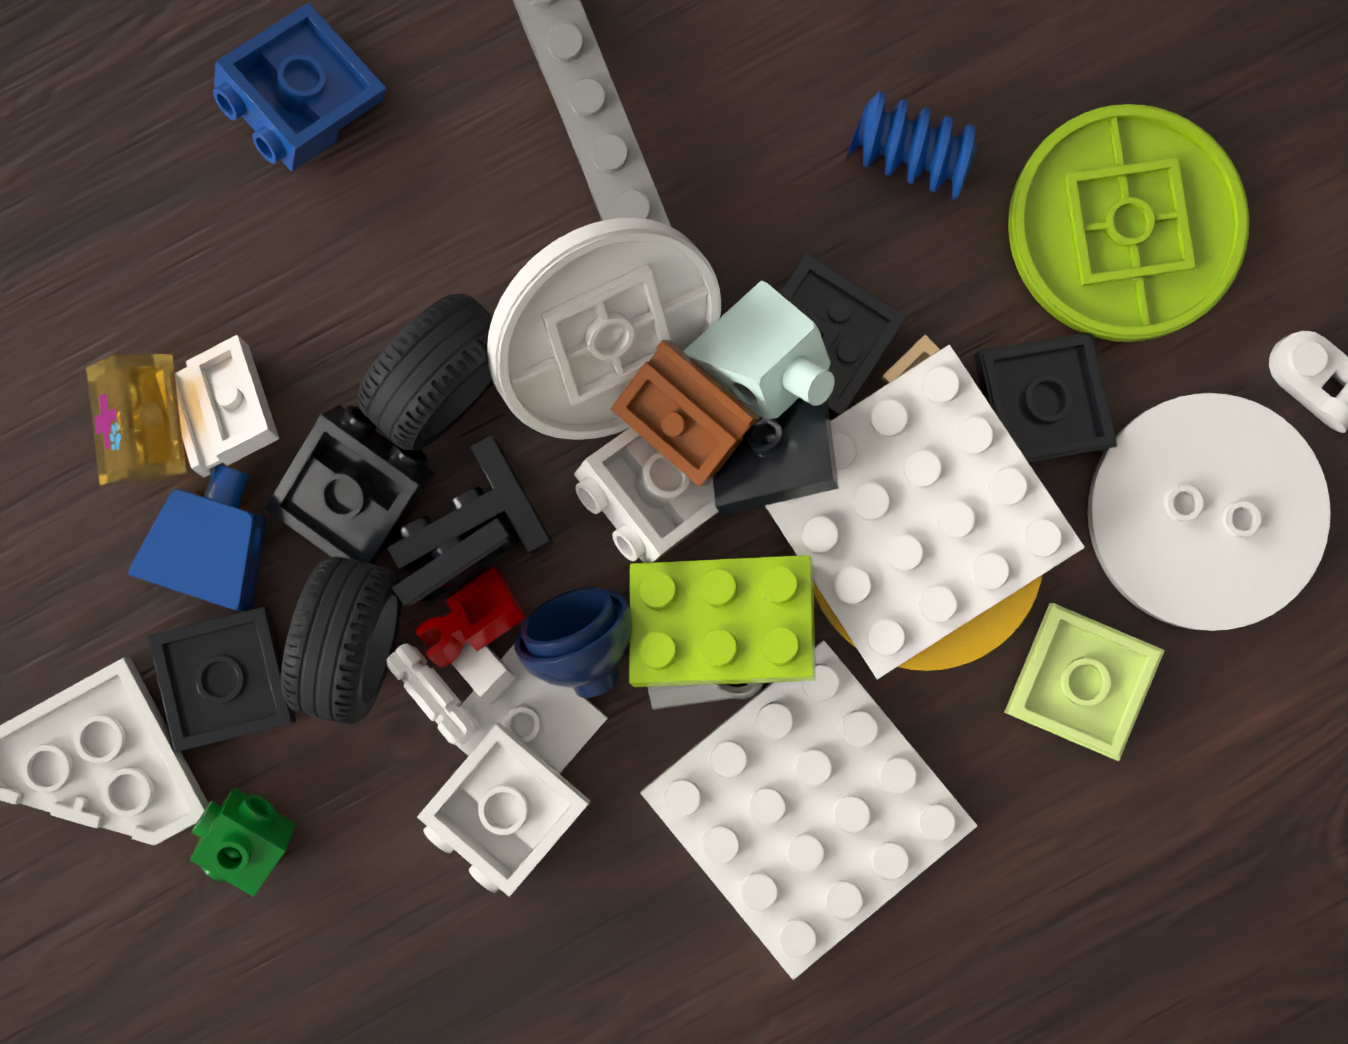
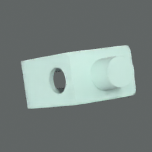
(766, 353)

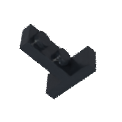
(475, 510)

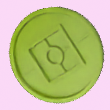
(1128, 223)

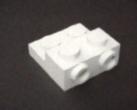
(643, 497)
(502, 811)

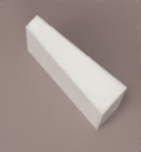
(484, 672)

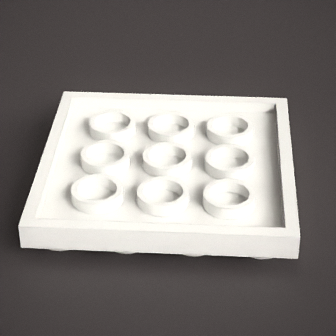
(927, 515)
(808, 811)

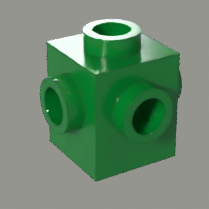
(241, 840)

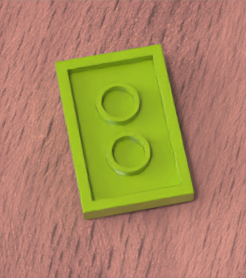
(722, 621)

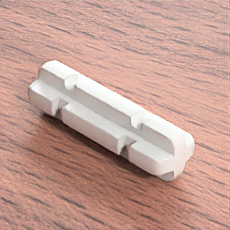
(432, 694)

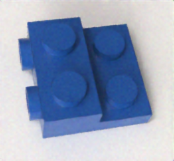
(295, 87)

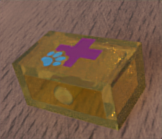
(136, 419)

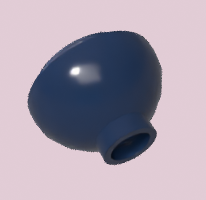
(577, 640)

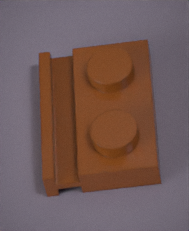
(684, 413)

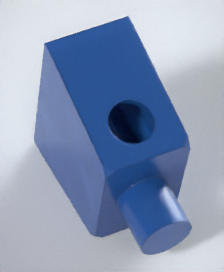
(206, 543)

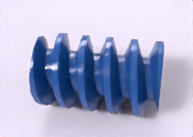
(914, 144)

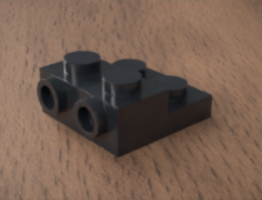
(349, 486)

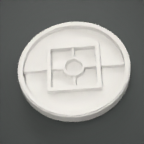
(591, 317)
(1209, 512)

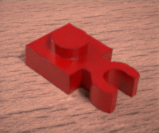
(477, 617)

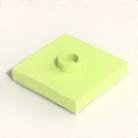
(1084, 681)

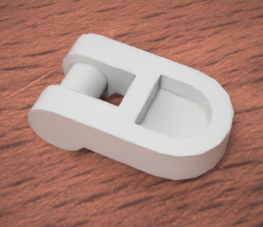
(1303, 365)

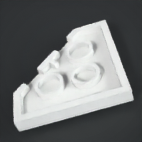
(101, 759)

